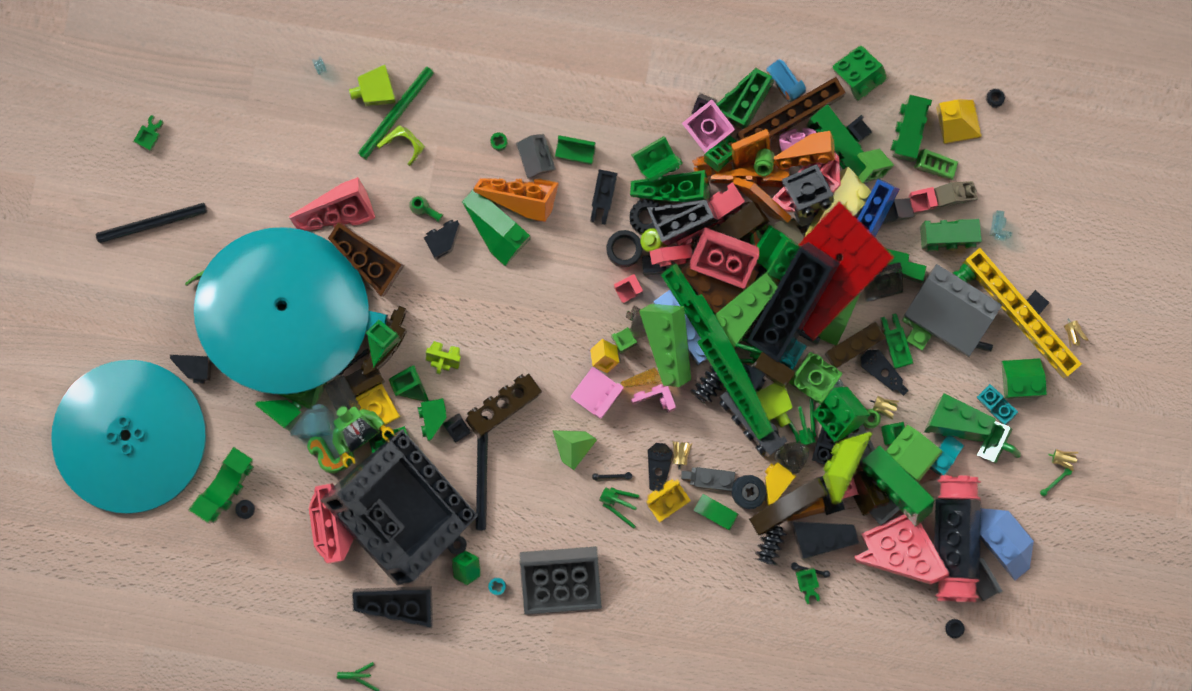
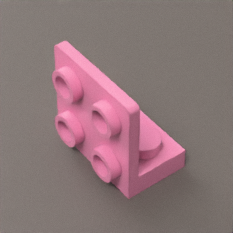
(596, 393)
(666, 400)

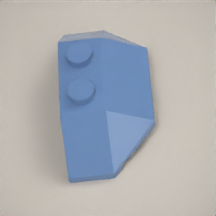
(1006, 541)

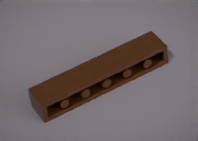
(797, 110)

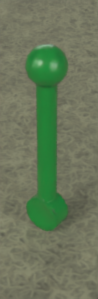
(1044, 492)

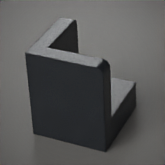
(859, 129)
(649, 269)

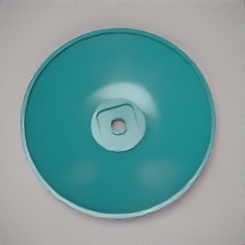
(163, 444)

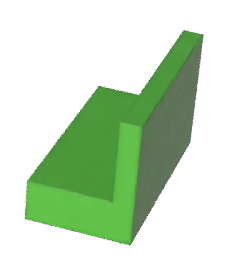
(876, 165)

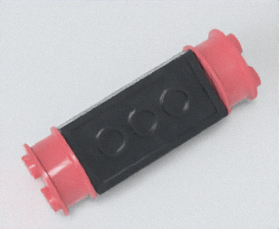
(958, 537)

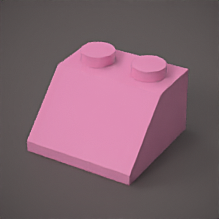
(708, 126)

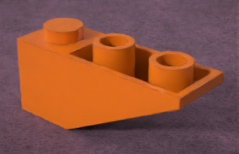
(809, 150)

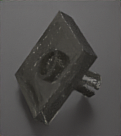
(886, 283)

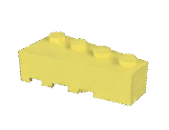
(851, 194)

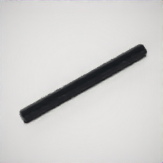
(151, 222)
(481, 488)

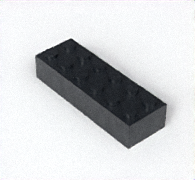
(793, 301)

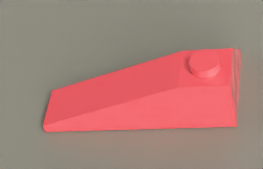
(343, 204)

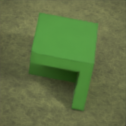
(624, 340)

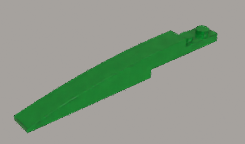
(719, 351)

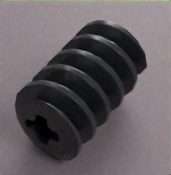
(707, 387)
(770, 545)

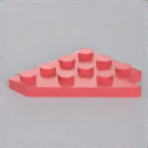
(902, 551)

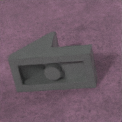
(899, 210)

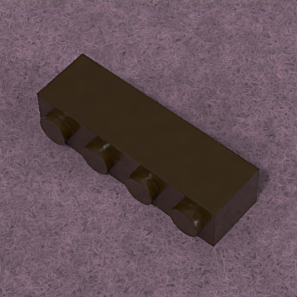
(741, 224)

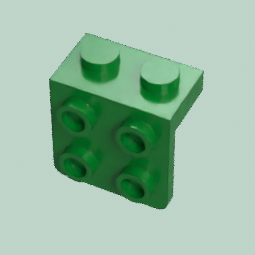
(860, 72)
(656, 160)

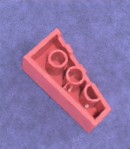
(723, 205)

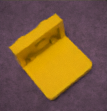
(667, 500)

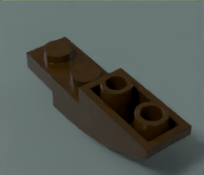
(397, 319)

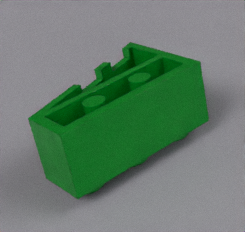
(910, 128)
(950, 234)

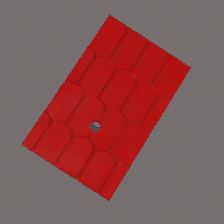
(862, 261)

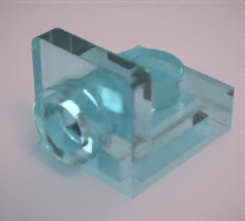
(998, 223)

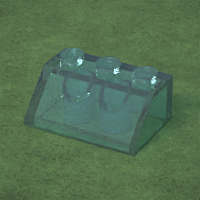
(314, 423)

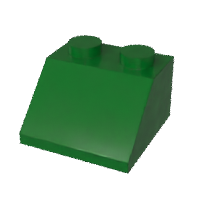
(1023, 378)

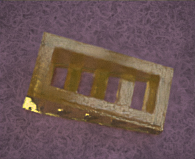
(645, 378)

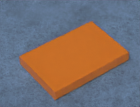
(745, 150)
(765, 202)

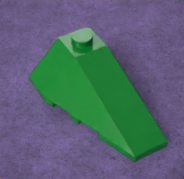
(677, 187)

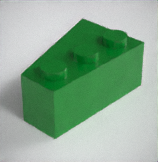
(746, 98)
(959, 420)

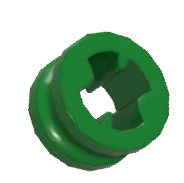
(500, 147)

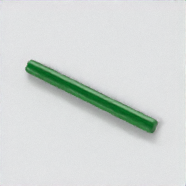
(396, 112)

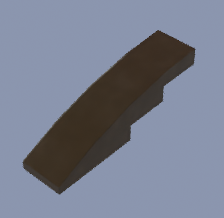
(788, 506)

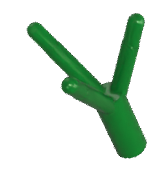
(356, 676)

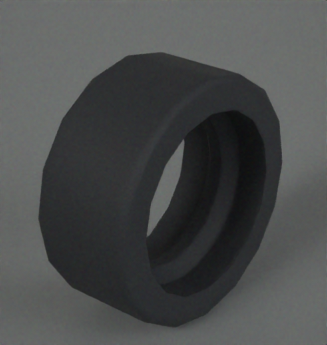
(624, 234)

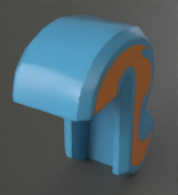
(786, 81)

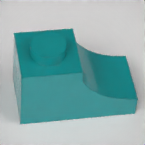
(951, 448)

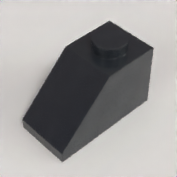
(194, 367)

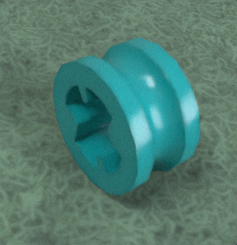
(499, 580)

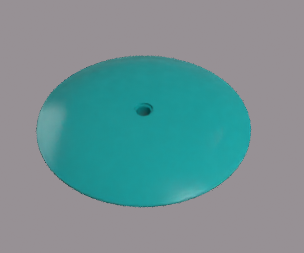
(273, 347)

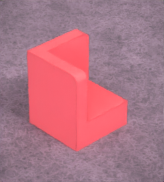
(923, 200)
(628, 288)

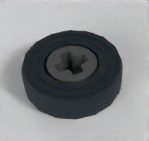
(740, 495)

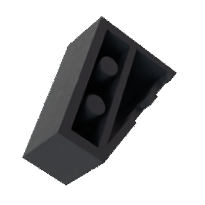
(682, 220)

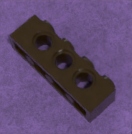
(482, 426)

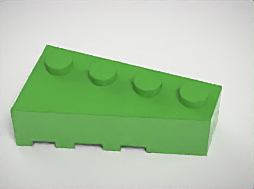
(746, 308)
(668, 340)

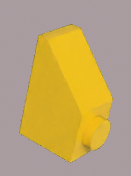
(776, 481)

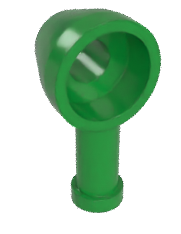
(424, 208)

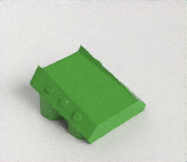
(815, 377)

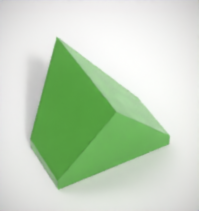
(573, 446)

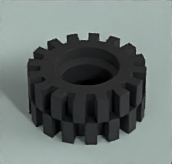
(634, 215)

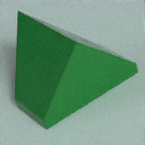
(381, 341)
(408, 384)

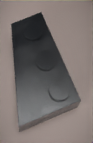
(822, 537)

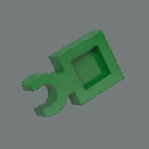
(148, 136)
(807, 582)

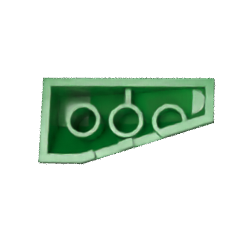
(496, 228)

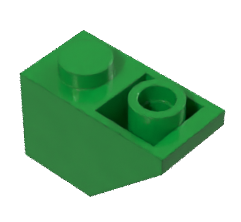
(434, 416)

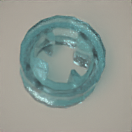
(319, 65)

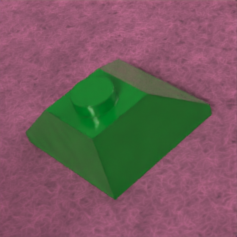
(282, 412)

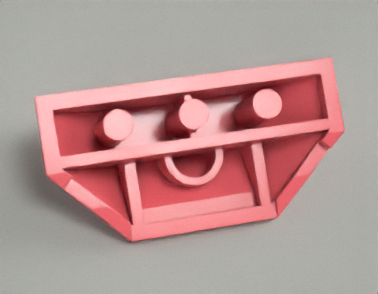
(831, 173)
(329, 535)

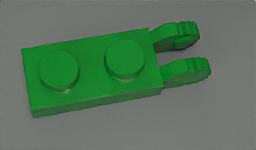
(897, 343)

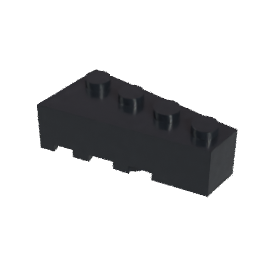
(767, 444)
(396, 603)

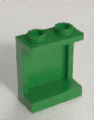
(776, 252)

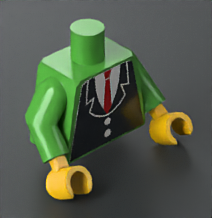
(354, 429)

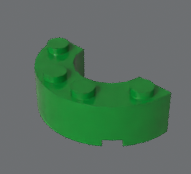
(223, 488)

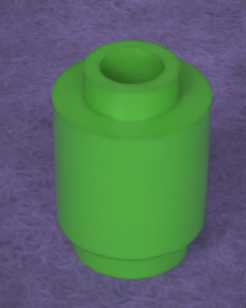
(764, 162)

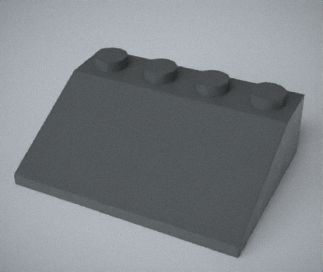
(952, 310)
(560, 580)

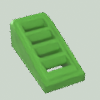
(934, 170)

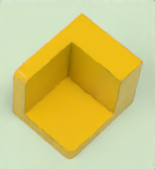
(604, 356)

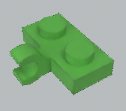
(918, 336)

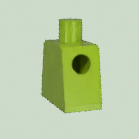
(374, 88)
(775, 403)

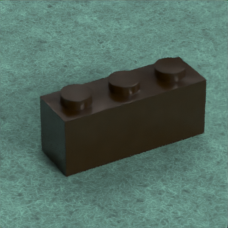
(855, 345)

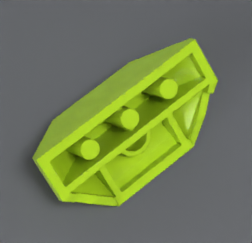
(843, 465)

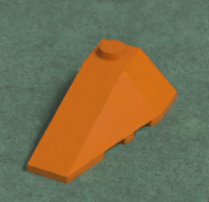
(748, 173)
(528, 199)

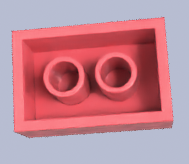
(724, 258)

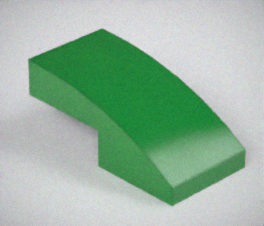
(716, 512)

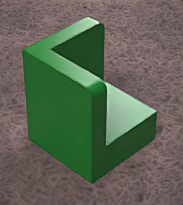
(466, 567)

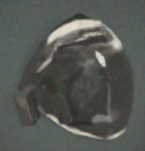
(637, 328)
(792, 456)

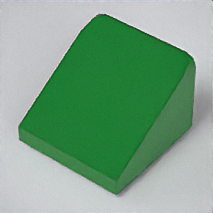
(891, 432)

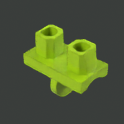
(443, 360)

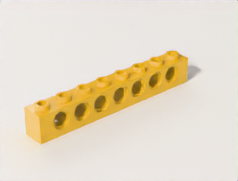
(1022, 314)

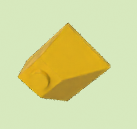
(958, 120)

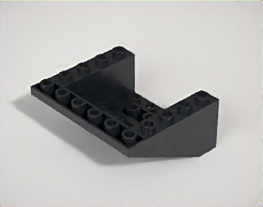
(400, 508)

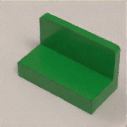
(575, 150)

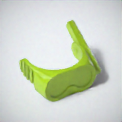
(399, 131)

